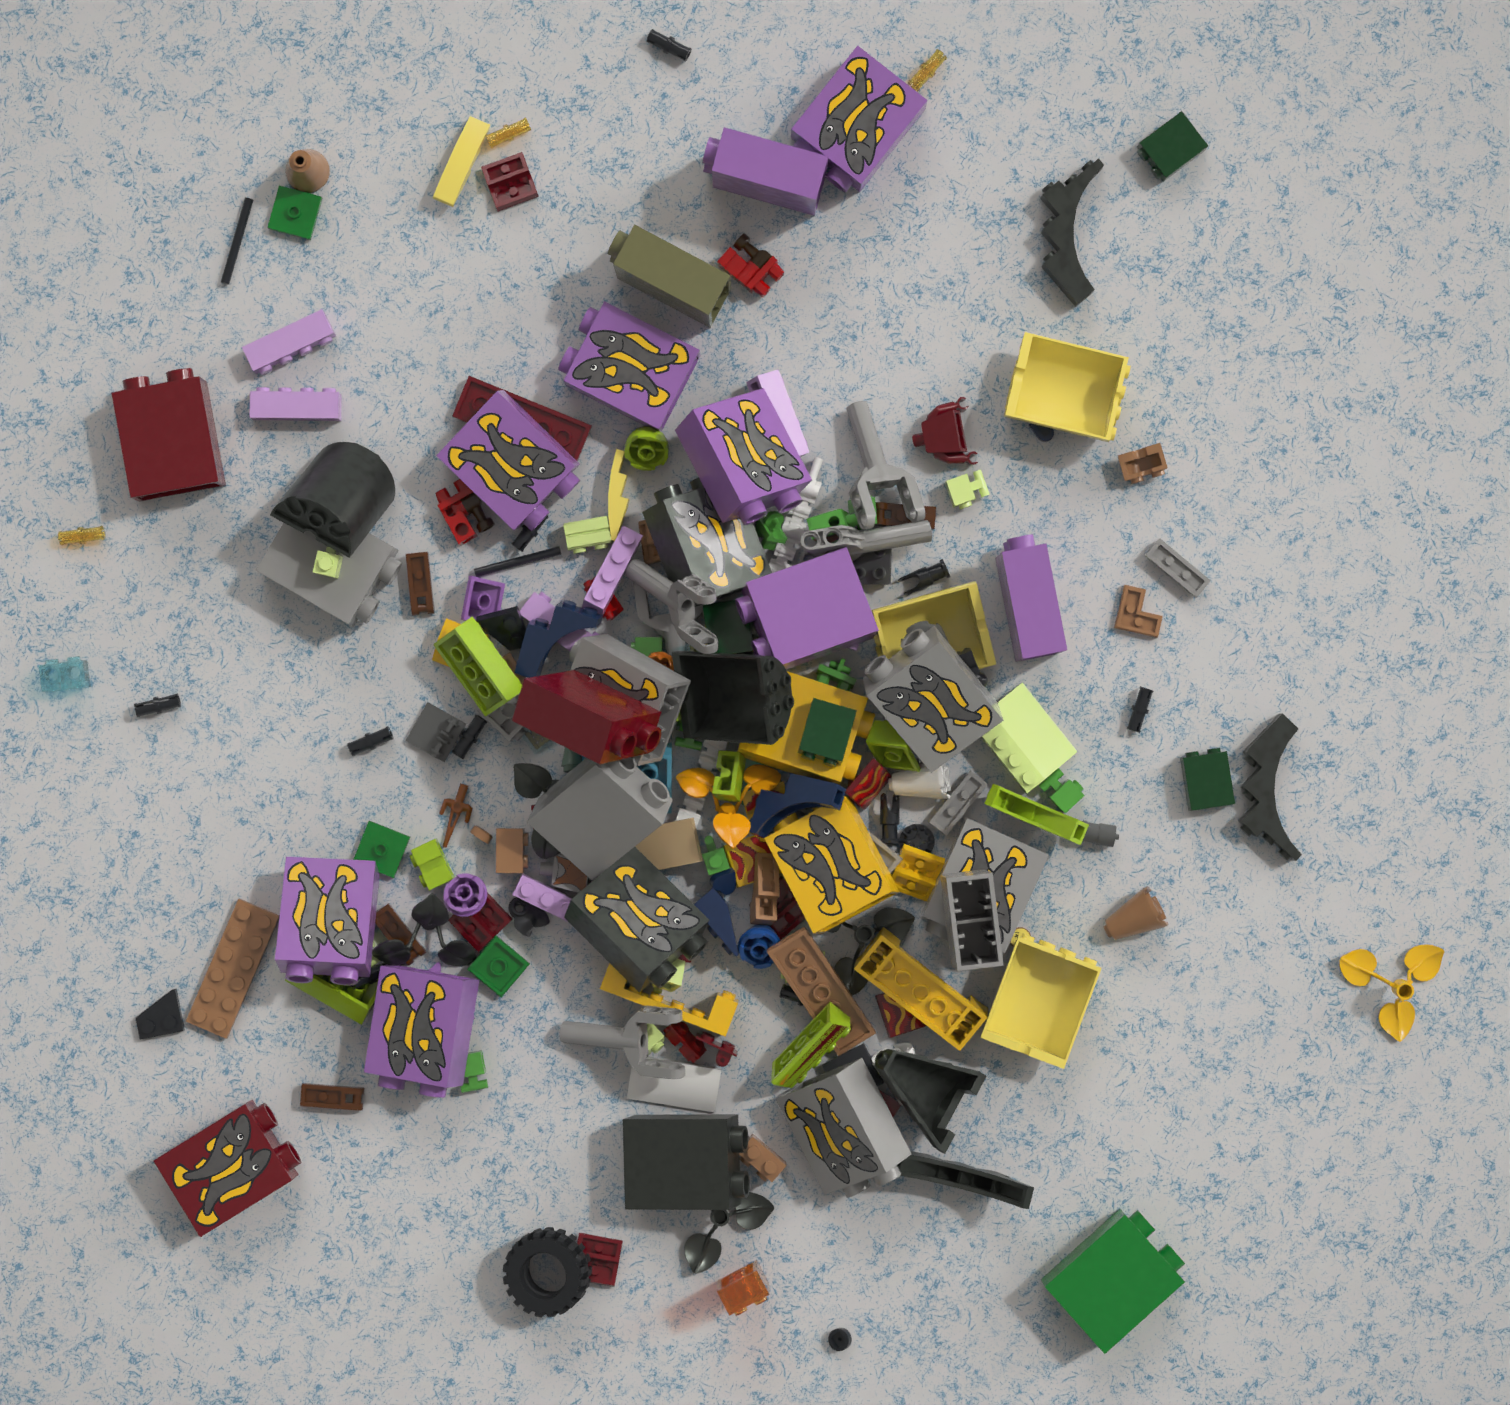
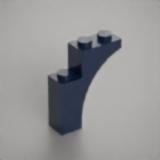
(542, 636)
(799, 794)

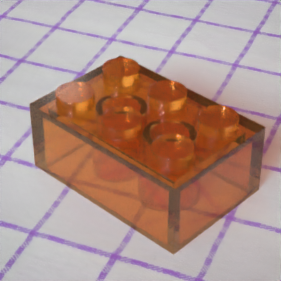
(743, 1288)

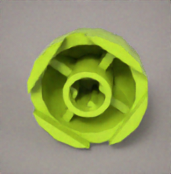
(646, 448)

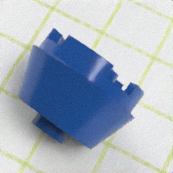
(754, 945)

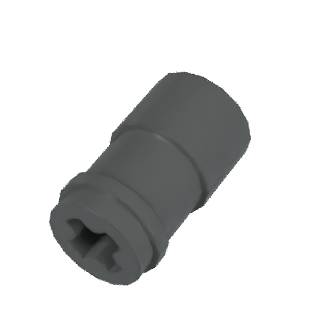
(1101, 834)

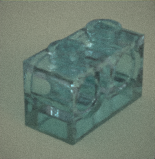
(64, 680)

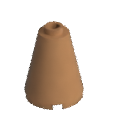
(307, 170)
(1136, 916)

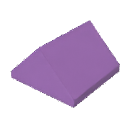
(482, 597)

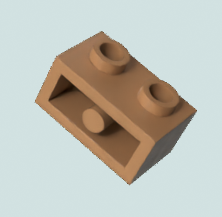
(510, 850)
(763, 1159)

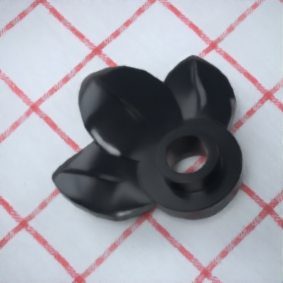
(528, 918)

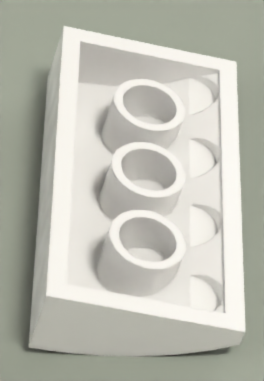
(694, 1091)

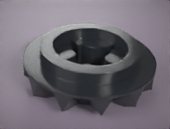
(925, 835)

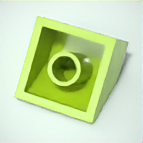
(890, 748)

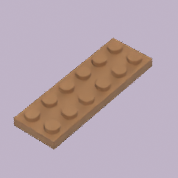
(232, 968)
(818, 984)

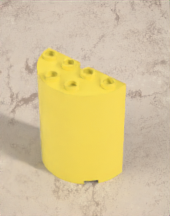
(1067, 387)
(955, 609)
(1041, 1001)

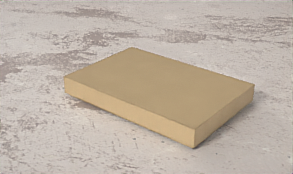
(672, 845)

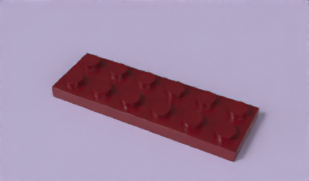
(564, 429)

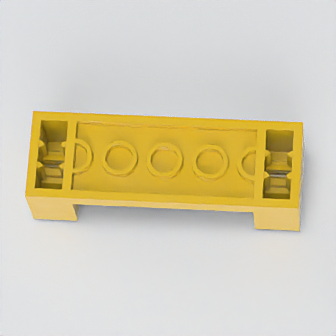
(920, 990)
(717, 1022)

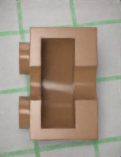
(1143, 463)

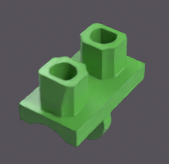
(770, 530)
(825, 674)

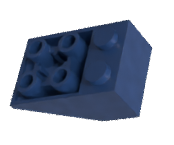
(720, 920)

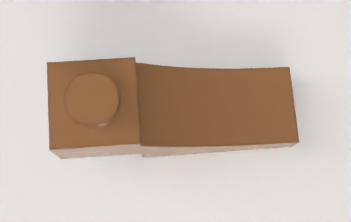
(765, 890)

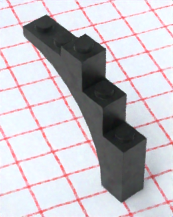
(1059, 231)
(1260, 786)
(966, 1177)

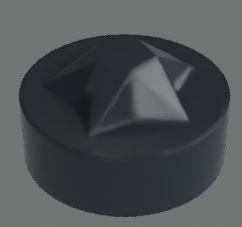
(839, 1339)

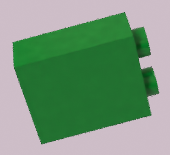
(1114, 1278)

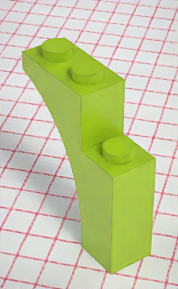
(1036, 814)

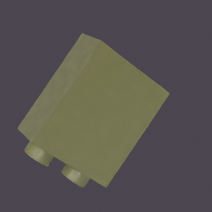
(669, 274)

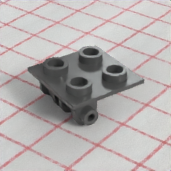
(874, 567)
(435, 732)

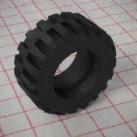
(527, 1291)

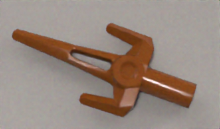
(457, 806)

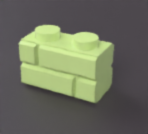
(587, 534)

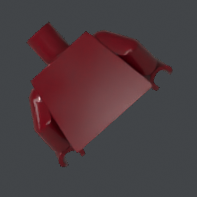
(944, 434)

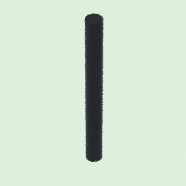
(237, 239)
(514, 562)

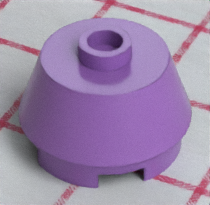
(465, 895)

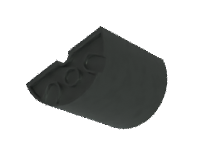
(339, 496)
(734, 697)

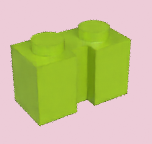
(729, 784)
(432, 864)

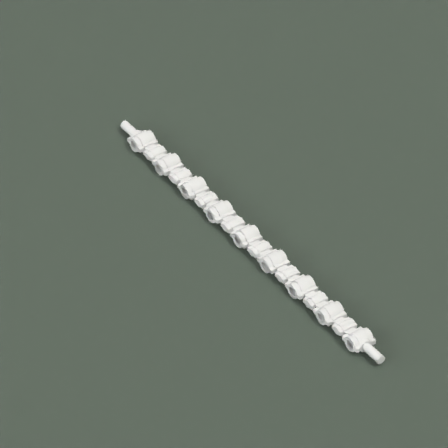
(793, 530)

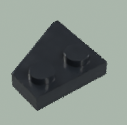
(505, 627)
(161, 1018)

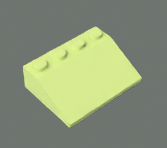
(1027, 740)

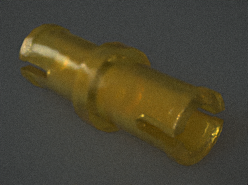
(927, 70)
(508, 132)
(81, 535)

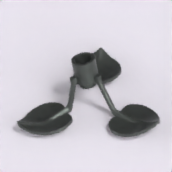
(529, 783)
(429, 915)
(893, 919)
(705, 1251)

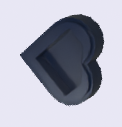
(1042, 433)
(724, 881)

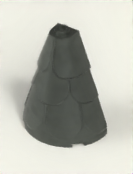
(928, 1090)

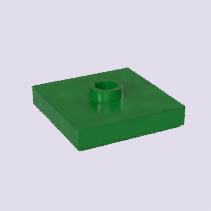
(295, 212)
(382, 846)
(498, 966)

